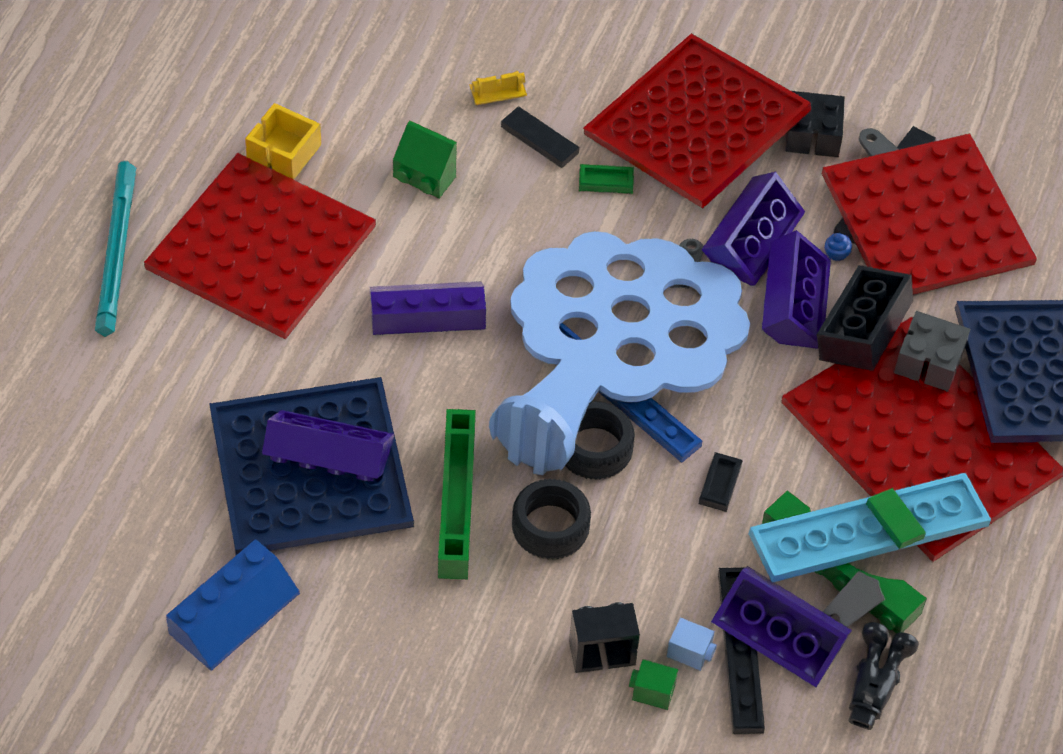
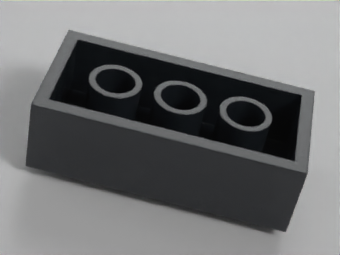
(865, 318)

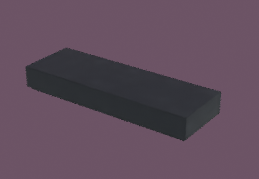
(540, 137)

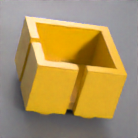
(288, 141)

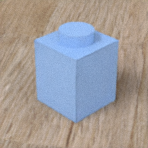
(691, 644)

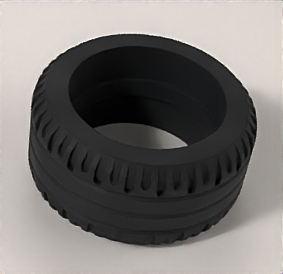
(610, 462)
(545, 543)

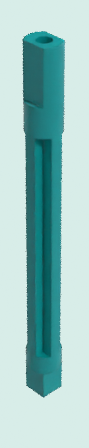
(115, 249)

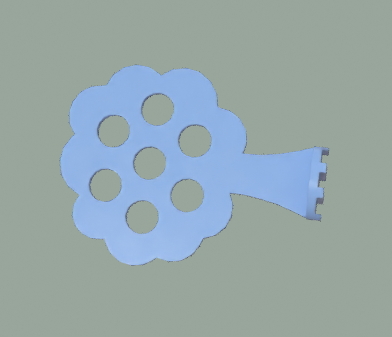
(546, 420)

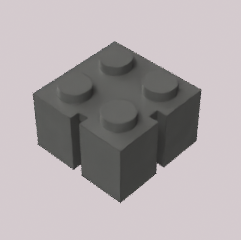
(936, 342)

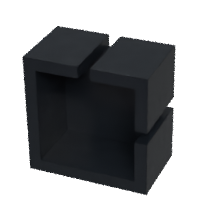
(825, 119)
(611, 625)

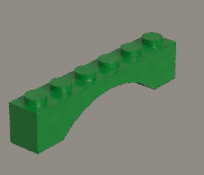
(456, 494)
(901, 602)

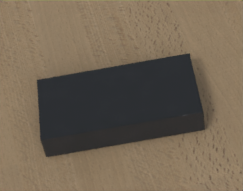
(720, 482)

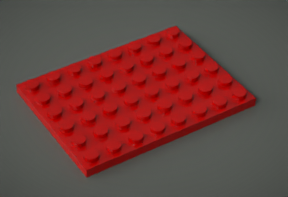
(911, 433)

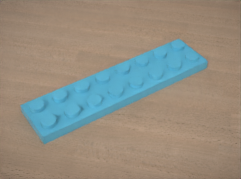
(853, 533)

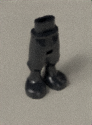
(875, 684)

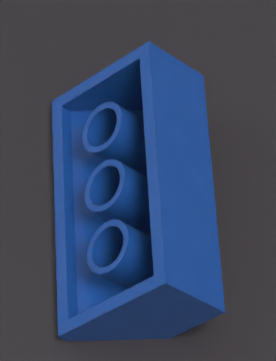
(232, 605)

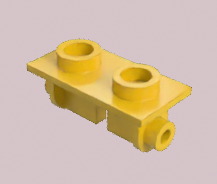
(492, 90)

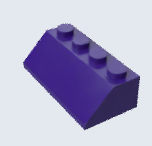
(755, 219)
(795, 291)
(428, 308)
(327, 445)
(781, 626)

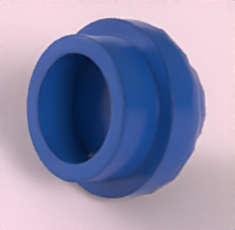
(838, 246)

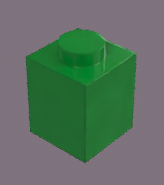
(653, 684)

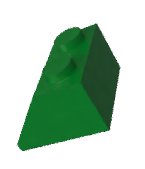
(425, 160)

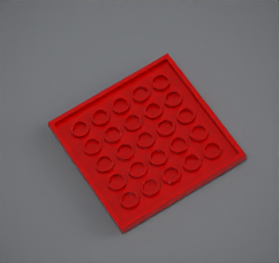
(697, 120)
(929, 214)
(260, 245)

